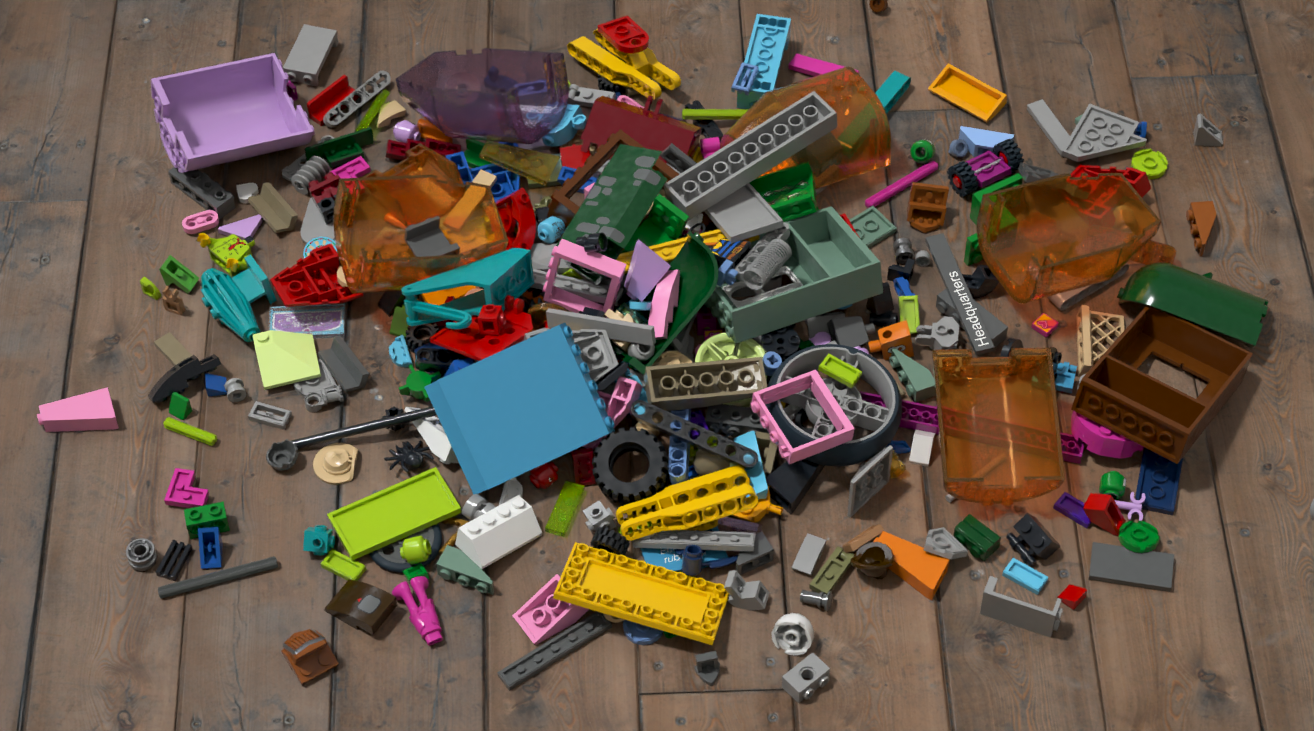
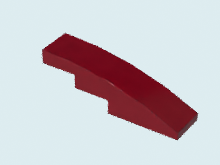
(398, 150)

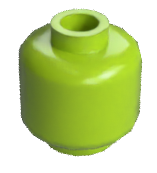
(415, 549)

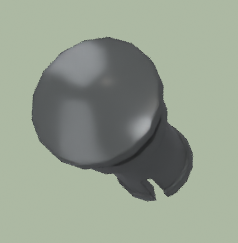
(818, 599)

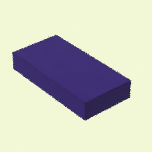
(1072, 509)

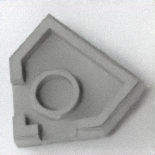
(944, 544)

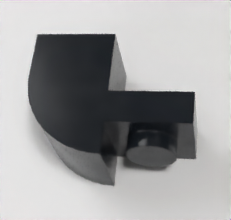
(981, 281)

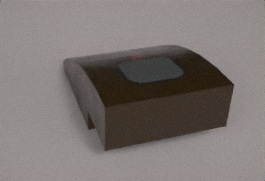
(362, 605)

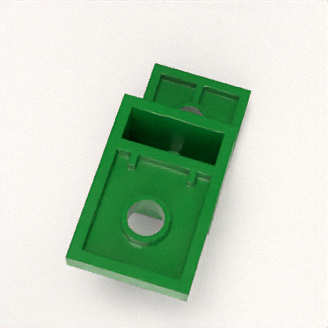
(663, 225)
(972, 250)

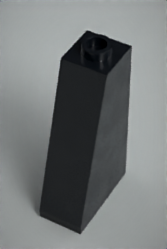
(791, 482)

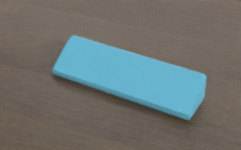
(756, 474)

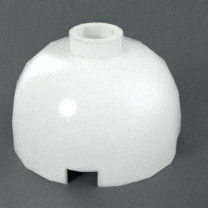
(793, 634)

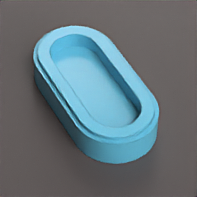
(638, 305)

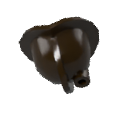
(873, 559)

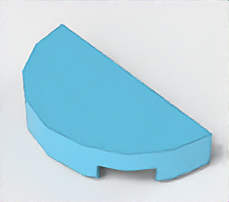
(399, 352)

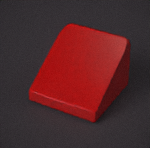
(1073, 596)

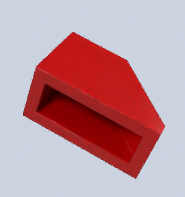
(1104, 512)

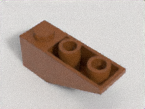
(1202, 220)

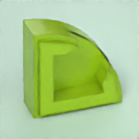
(149, 288)

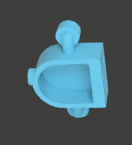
(571, 122)

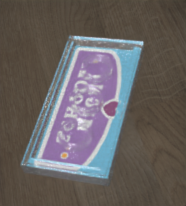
(318, 320)

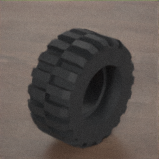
(625, 442)

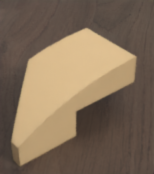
(390, 111)

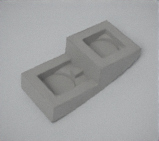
(809, 554)

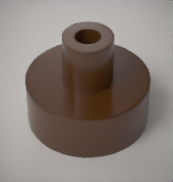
(878, 5)

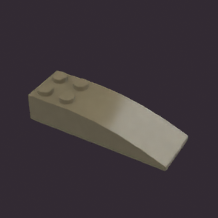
(703, 383)

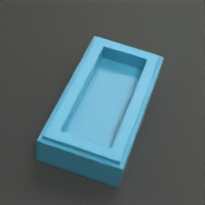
(1025, 576)

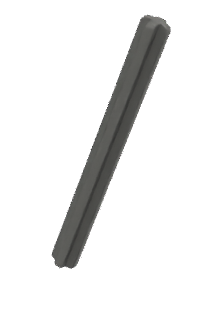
(217, 577)

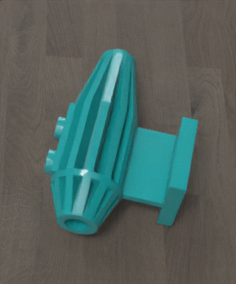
(232, 297)

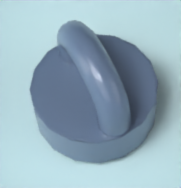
(958, 148)

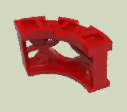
(522, 211)

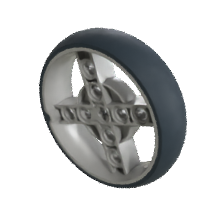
(859, 412)

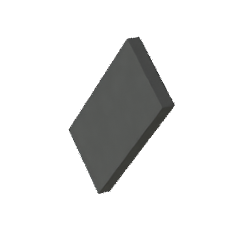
(1131, 568)

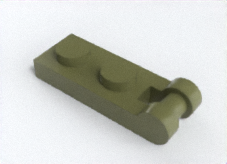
(831, 571)

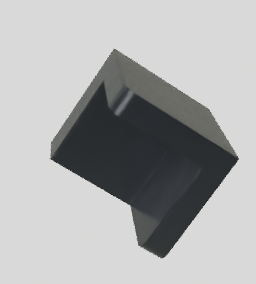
(898, 271)

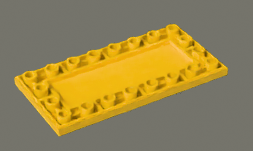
(642, 593)

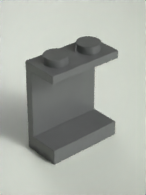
(428, 239)

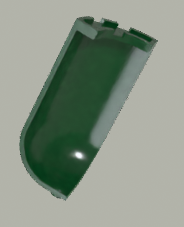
(696, 285)
(1197, 300)

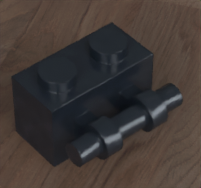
(1037, 538)

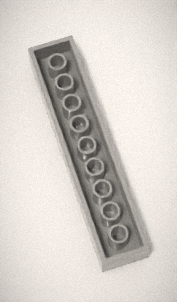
(751, 155)

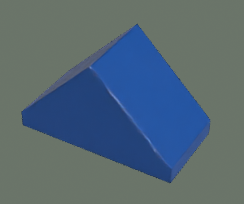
(210, 547)

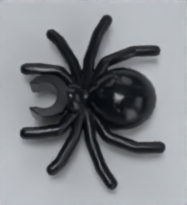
(412, 457)

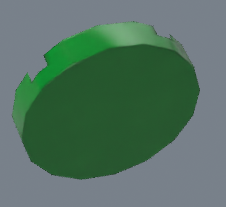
(1138, 536)

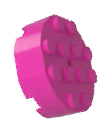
(1101, 439)

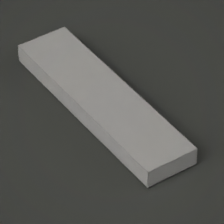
(1049, 124)

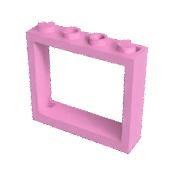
(589, 260)
(827, 401)

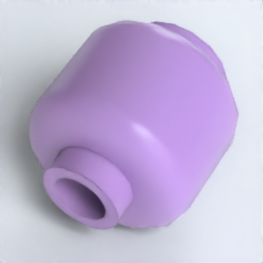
(406, 130)

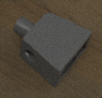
(850, 331)

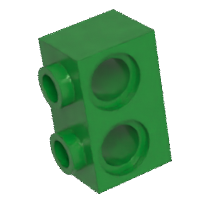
(206, 516)

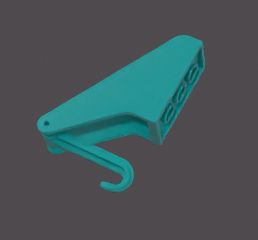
(498, 274)

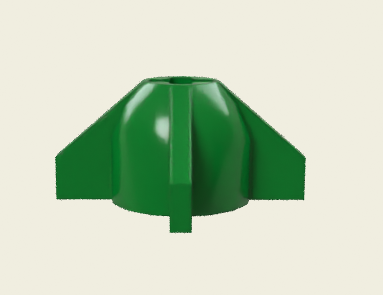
(416, 382)

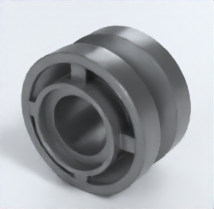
(138, 561)

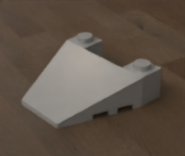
(594, 348)

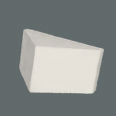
(921, 448)

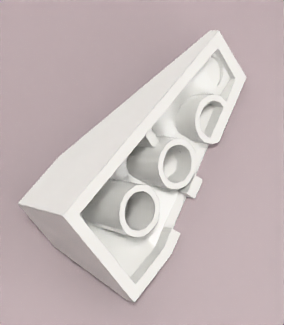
(435, 437)

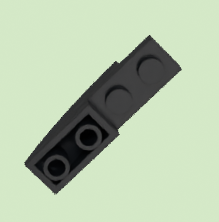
(176, 377)

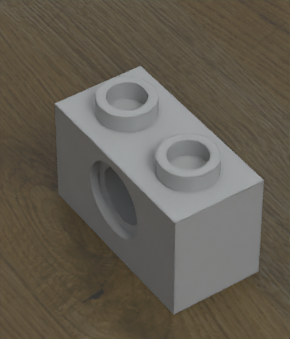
(811, 668)

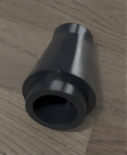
(884, 320)

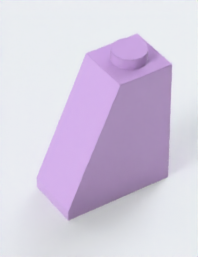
(644, 271)

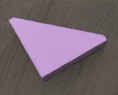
(242, 228)

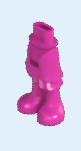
(425, 617)

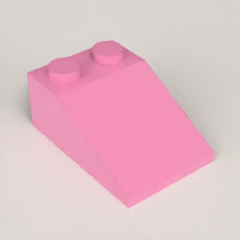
(546, 616)

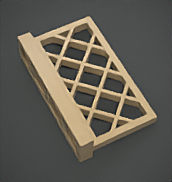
(1086, 327)

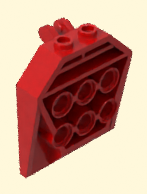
(480, 346)

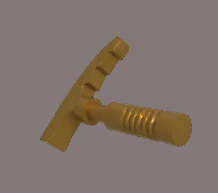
(452, 540)

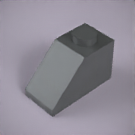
(750, 560)

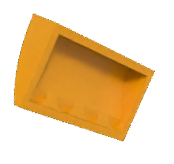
(968, 93)

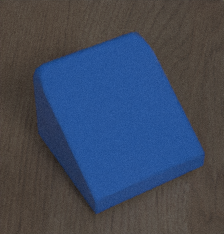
(215, 385)

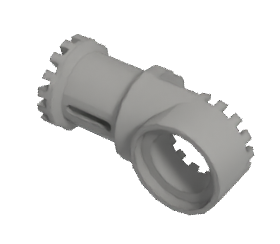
(324, 397)

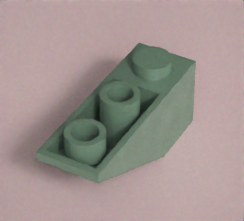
(916, 378)
(460, 568)

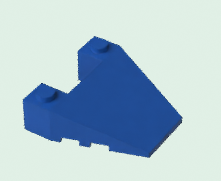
(506, 182)

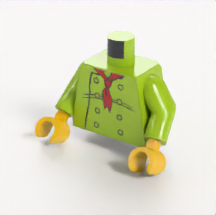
(228, 251)

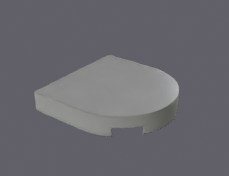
(316, 384)

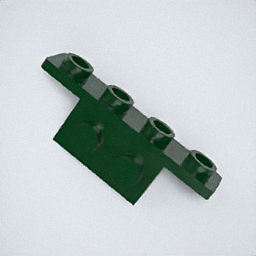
(341, 149)

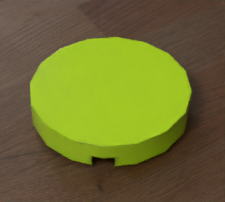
(1150, 162)

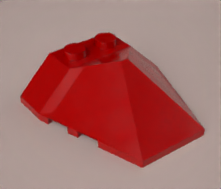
(313, 280)

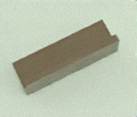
(274, 209)

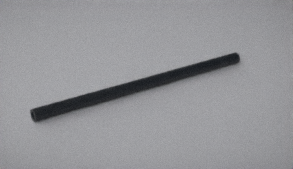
(364, 427)

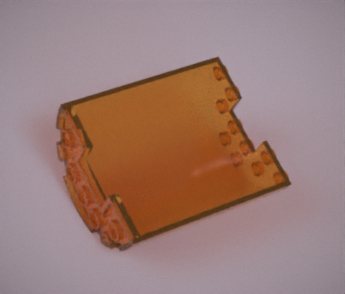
(998, 425)

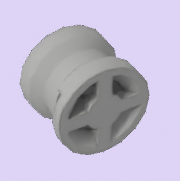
(235, 390)

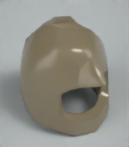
(707, 463)

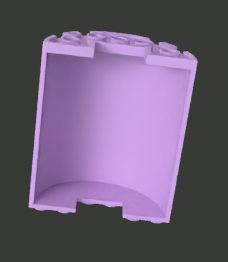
(227, 113)

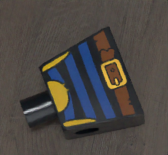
(734, 252)

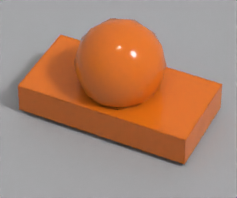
(429, 131)

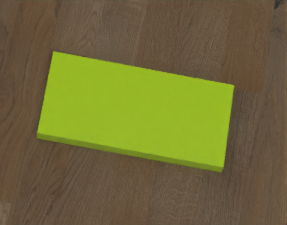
(394, 513)

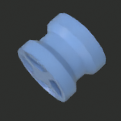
(767, 359)

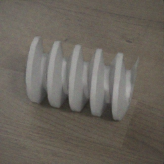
(312, 170)

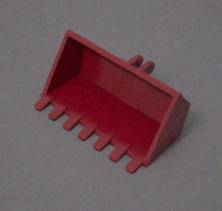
(643, 125)

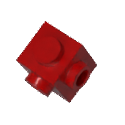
(491, 319)

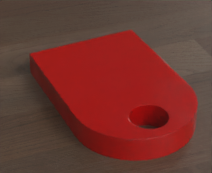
(625, 35)

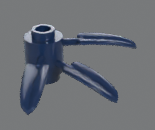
(693, 558)

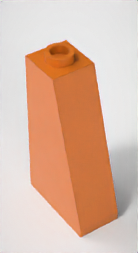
(914, 565)

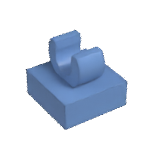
(726, 274)

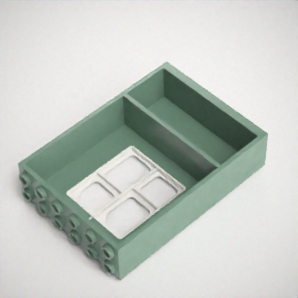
(827, 272)

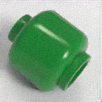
(927, 154)
(1113, 484)

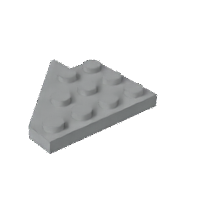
(1101, 134)

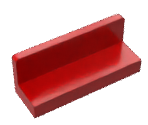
(328, 99)

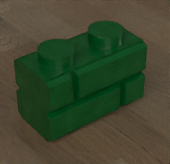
(977, 537)

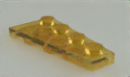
(525, 162)

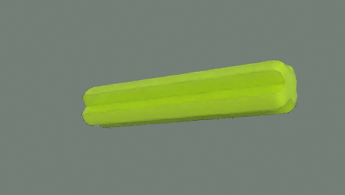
(190, 431)

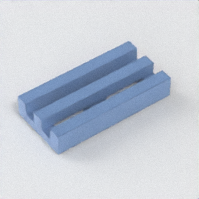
(742, 88)

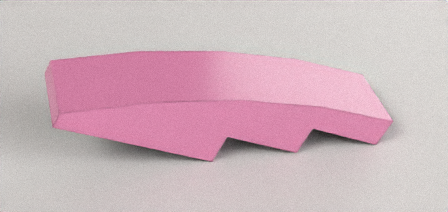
(663, 301)

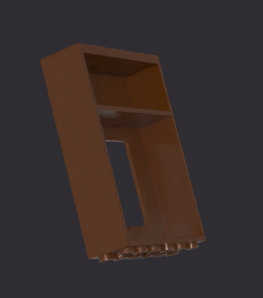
(1148, 409)

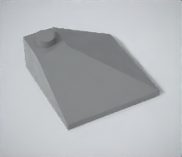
(869, 479)

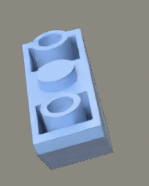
(981, 140)

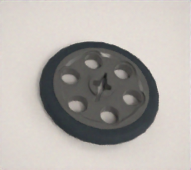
(395, 562)

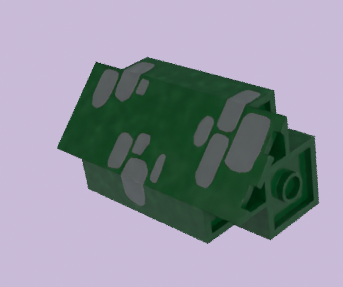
(617, 202)

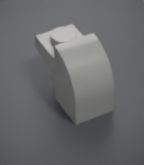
(745, 594)

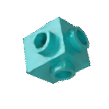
(318, 539)

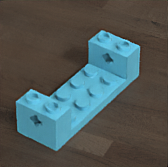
(765, 49)

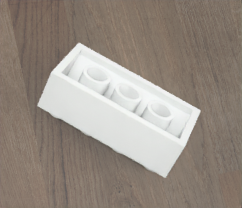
(498, 532)

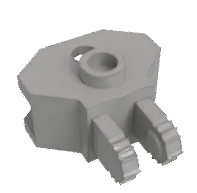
(940, 335)

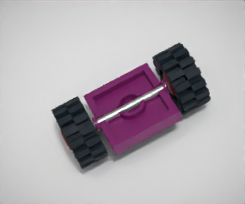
(985, 168)

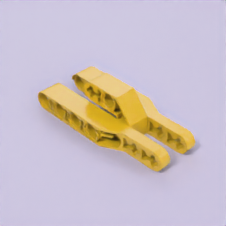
(632, 74)
(695, 509)

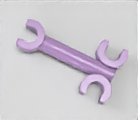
(1134, 506)

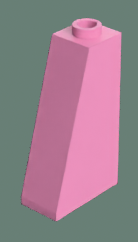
(79, 413)

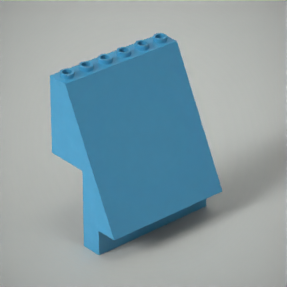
(520, 408)

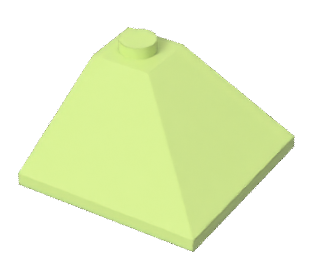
(285, 357)

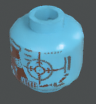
(551, 229)

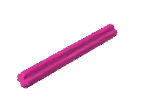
(901, 184)

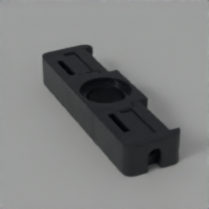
(711, 129)

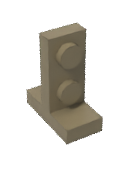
(770, 451)

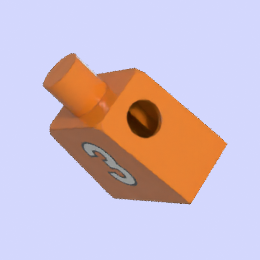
(891, 337)

